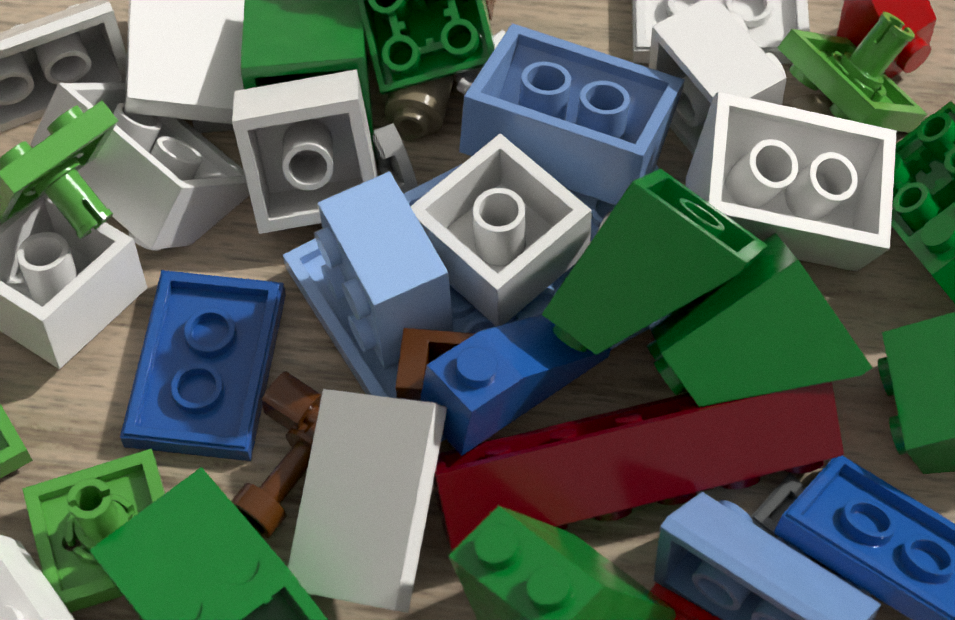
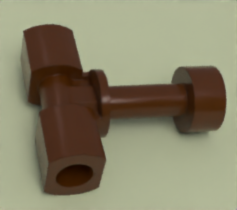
(297, 409)

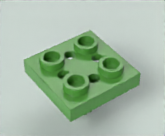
(856, 75)
(54, 168)
(88, 508)

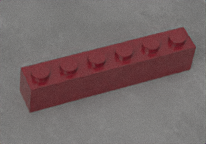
(636, 458)

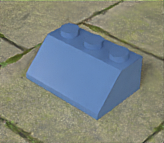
(571, 111)
(743, 573)

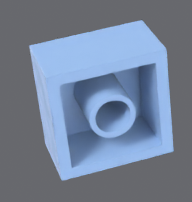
(382, 266)

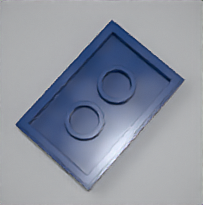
(204, 366)
(876, 539)

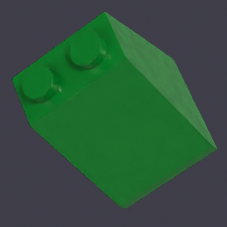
(304, 41)
(647, 261)
(755, 335)
(922, 379)
(540, 572)

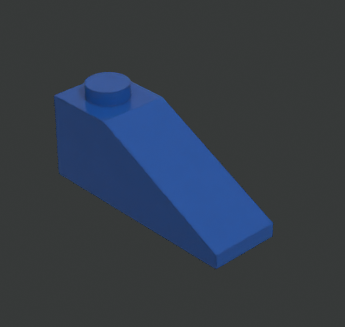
(501, 377)

